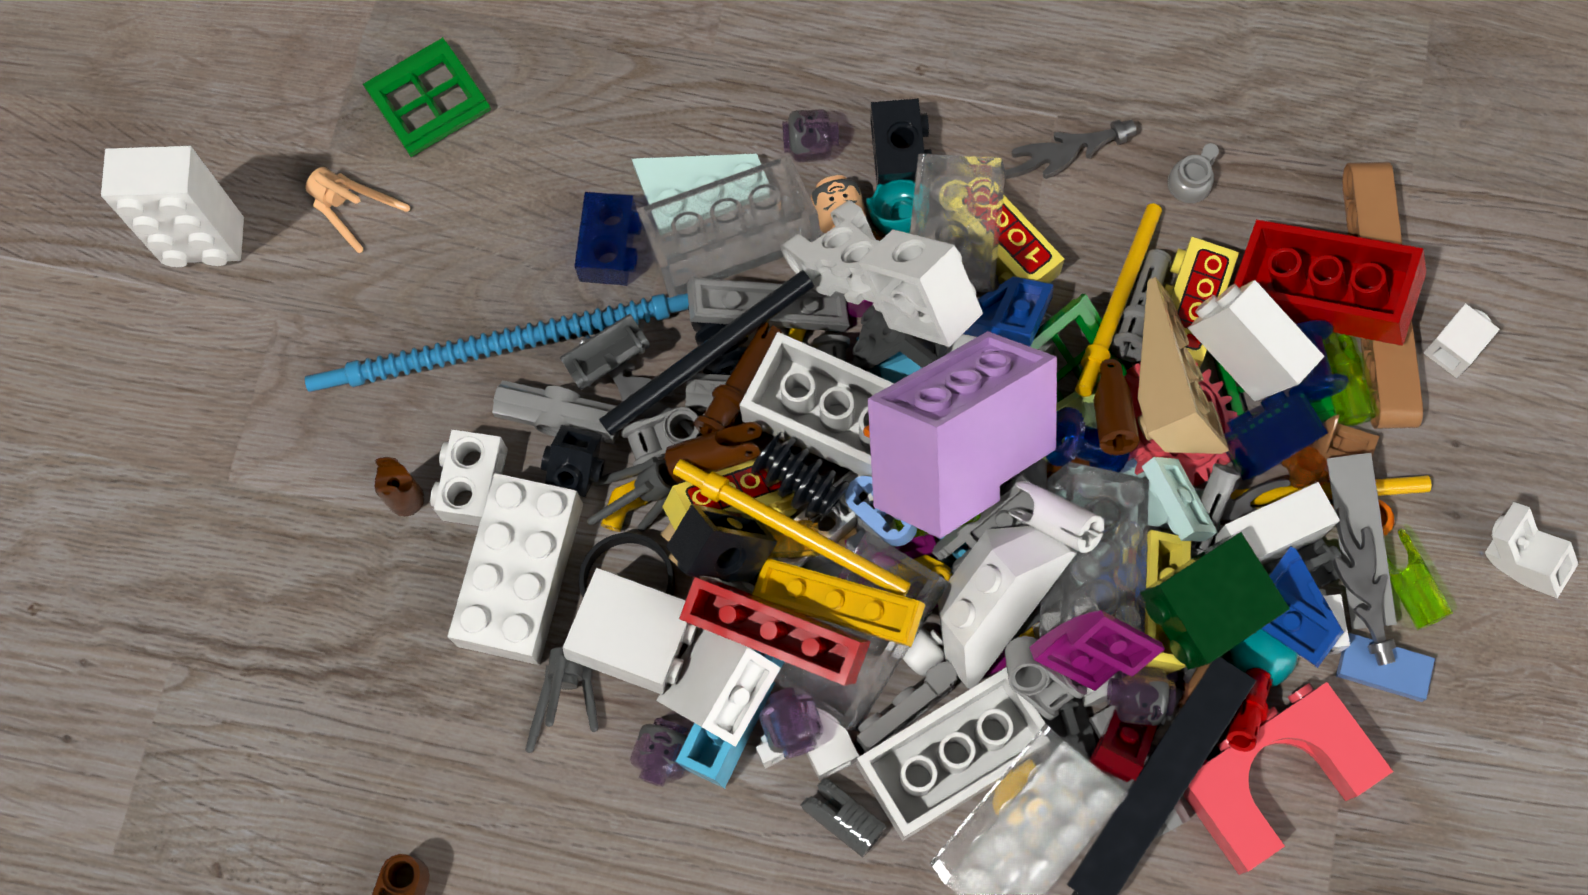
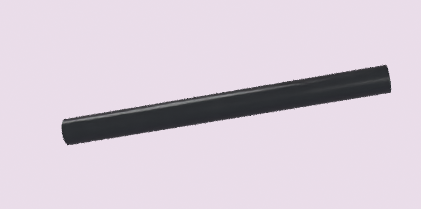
(706, 352)

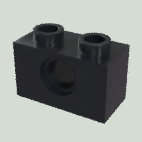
(894, 123)
(721, 544)

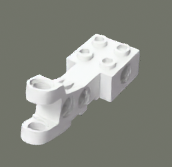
(906, 276)

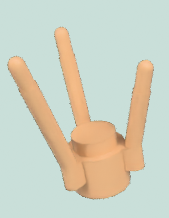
(334, 189)

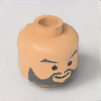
(831, 194)

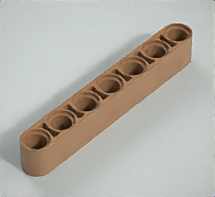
(1388, 367)

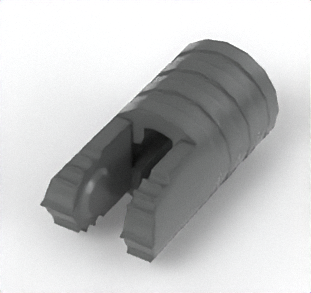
(851, 824)

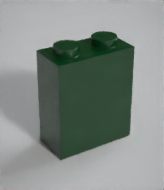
(1214, 601)

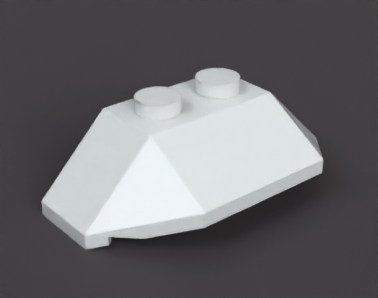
(996, 594)

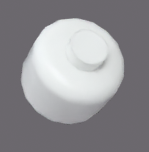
(925, 652)

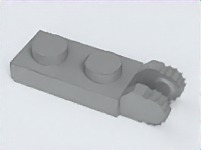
(991, 518)
(908, 707)

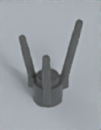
(651, 485)
(561, 675)

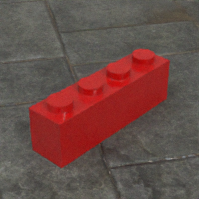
(775, 630)

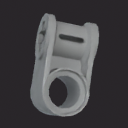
(657, 433)
(1037, 683)

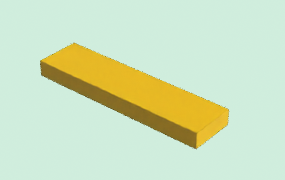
(840, 602)

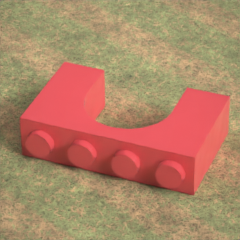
(1313, 723)

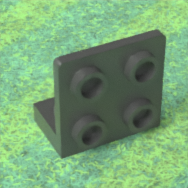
(880, 342)

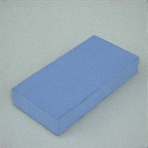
(1405, 677)

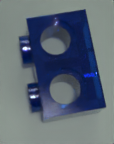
(599, 239)

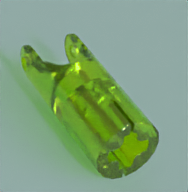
(1353, 402)
(1418, 588)

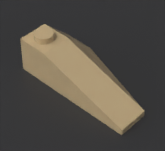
(1169, 392)

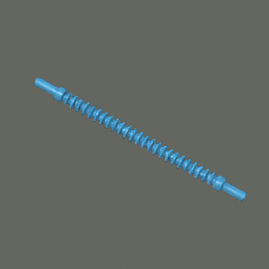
(357, 373)

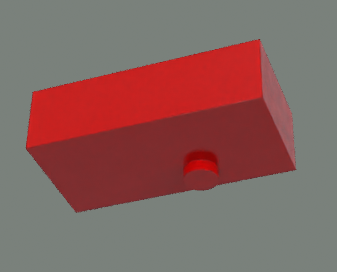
(1343, 279)

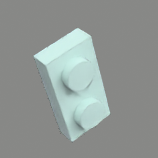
(1179, 499)

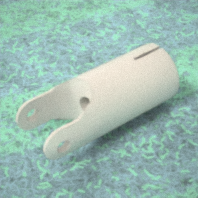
(1061, 519)

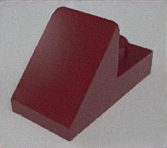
(1123, 748)

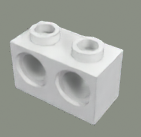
(471, 478)

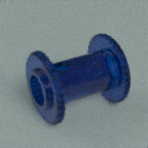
(1320, 381)
(1081, 443)

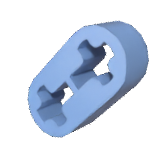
(874, 517)

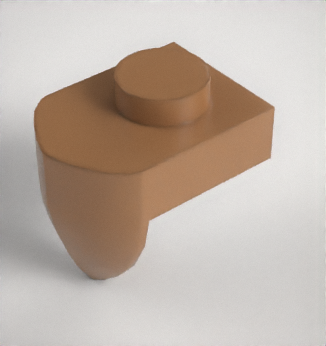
(1344, 440)

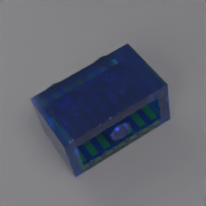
(1272, 434)

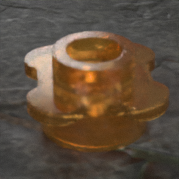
(1312, 461)

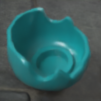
(892, 206)
(1264, 653)

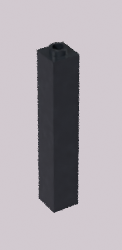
(1162, 780)

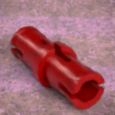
(1251, 713)

